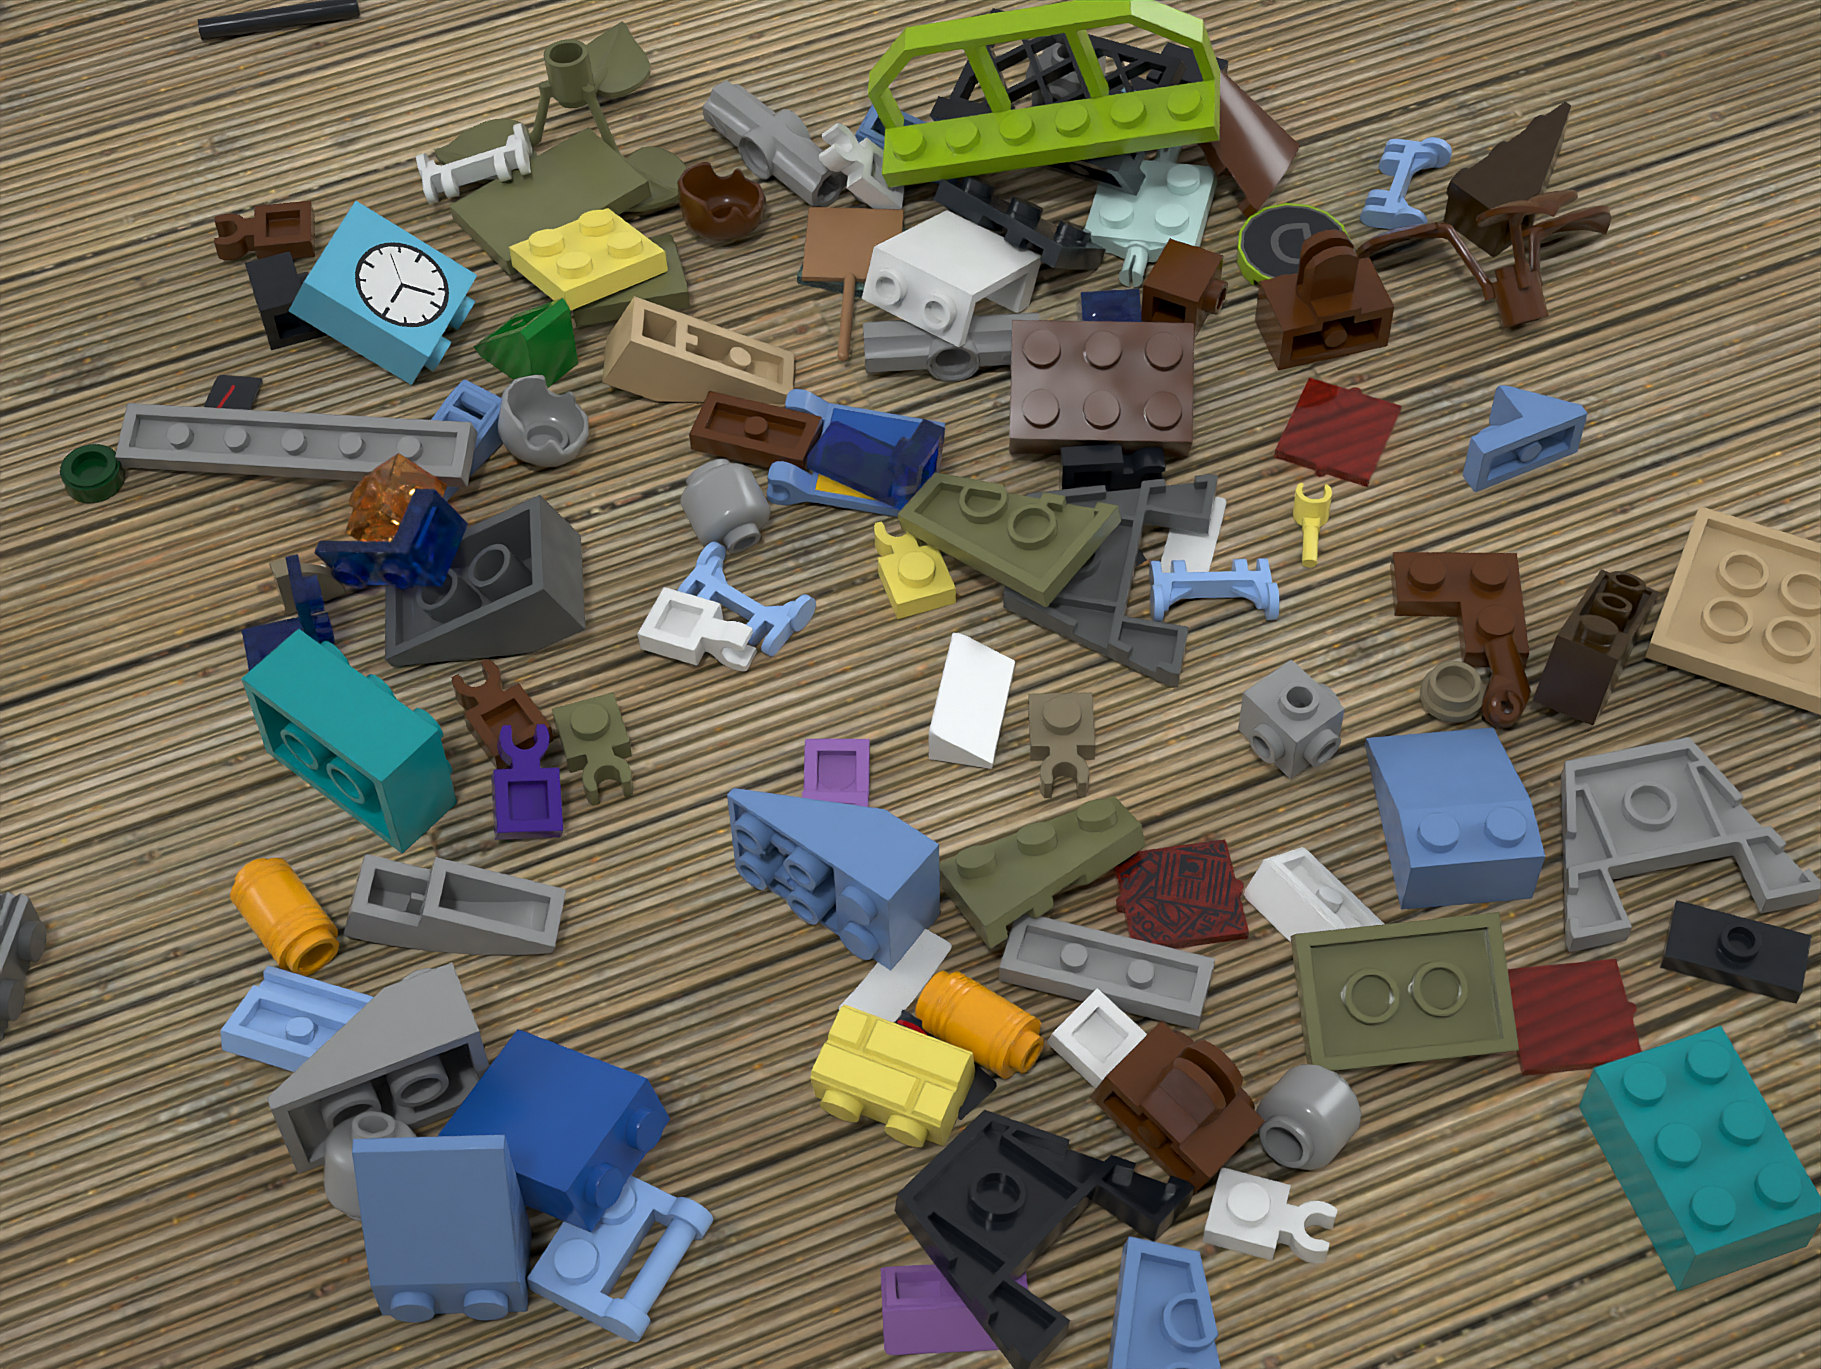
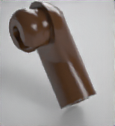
(1508, 685)

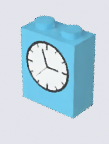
(385, 294)

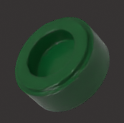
(92, 473)

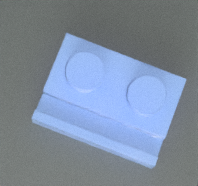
(288, 1018)

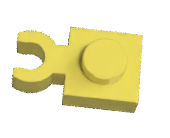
(912, 574)

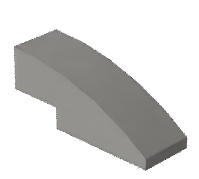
(453, 909)

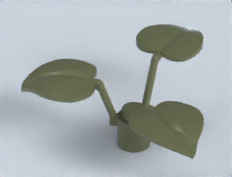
(575, 73)

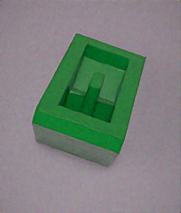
(533, 343)

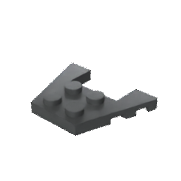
(1096, 598)

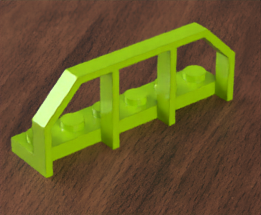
(1048, 132)

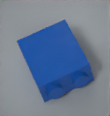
(567, 1122)

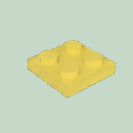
(588, 258)

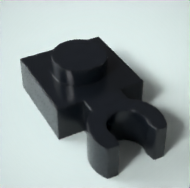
(1107, 466)

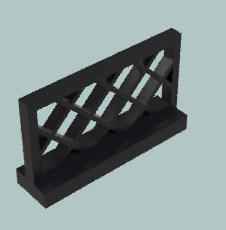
(1115, 171)

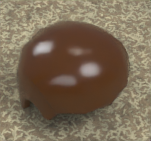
(720, 205)

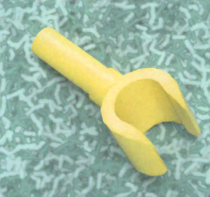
(1311, 516)

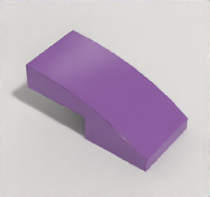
(837, 770)

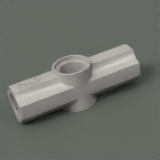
(773, 143)
(903, 346)

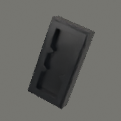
(1736, 951)

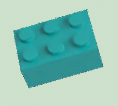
(351, 739)
(1701, 1158)

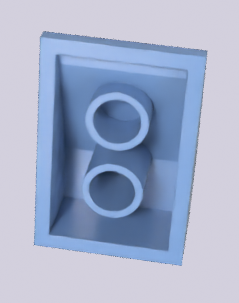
(1454, 818)
(443, 1226)

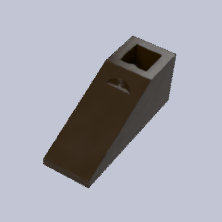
(1508, 174)
(1595, 645)

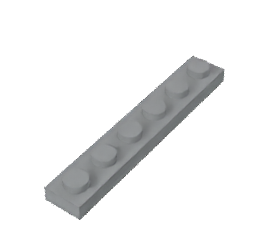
(290, 443)

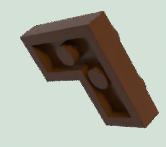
(1473, 587)

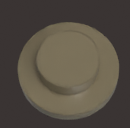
(1452, 692)

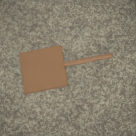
(841, 249)

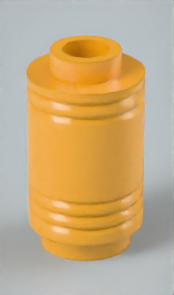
(285, 916)
(981, 1022)

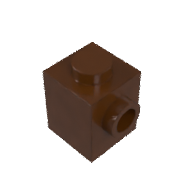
(1184, 286)

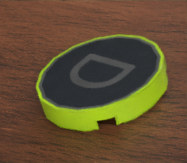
(1274, 238)

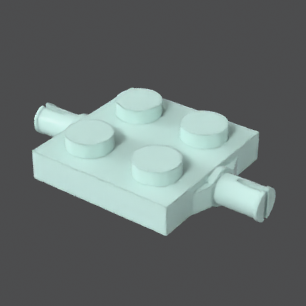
(1169, 205)

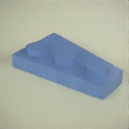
(1162, 1310)

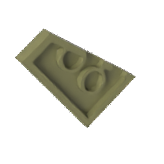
(1009, 536)

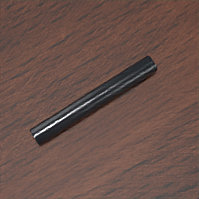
(277, 18)

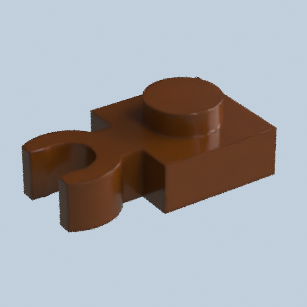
(270, 232)
(492, 708)

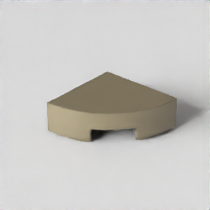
(329, 585)

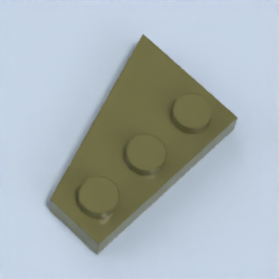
(1024, 870)

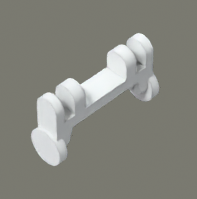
(477, 167)

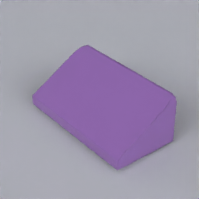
(927, 1314)

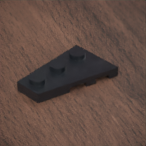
(1061, 245)

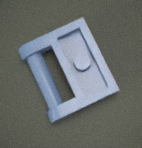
(585, 1266)

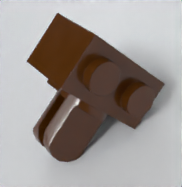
(1327, 307)
(1180, 1103)

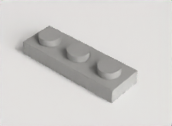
(1128, 971)

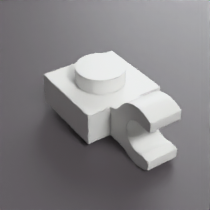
(689, 626)

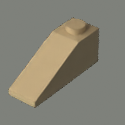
(684, 358)

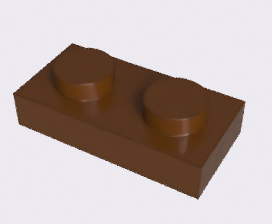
(754, 431)

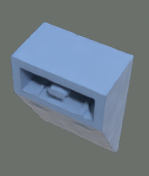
(840, 867)

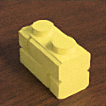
(892, 1077)

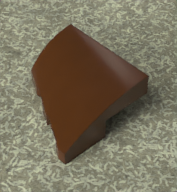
(1249, 146)

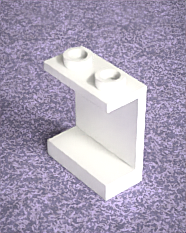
(943, 269)

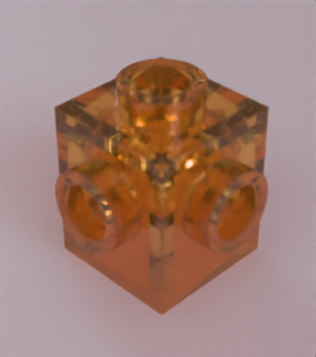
(384, 496)

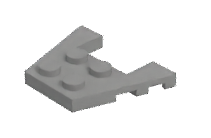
(1654, 813)

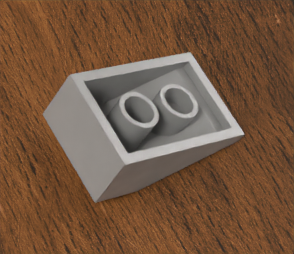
(401, 1055)

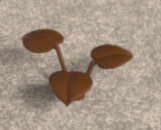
(1517, 285)

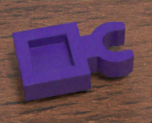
(525, 795)

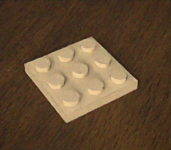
(1745, 610)

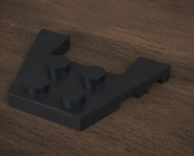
(1002, 1201)

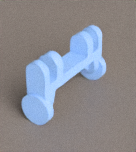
(1402, 160)
(1239, 582)
(780, 621)

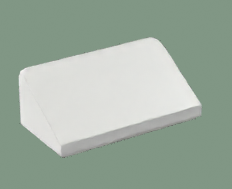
(970, 704)
(1304, 896)

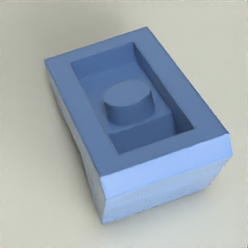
(1523, 436)

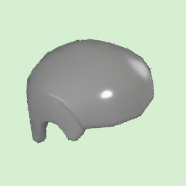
(541, 424)

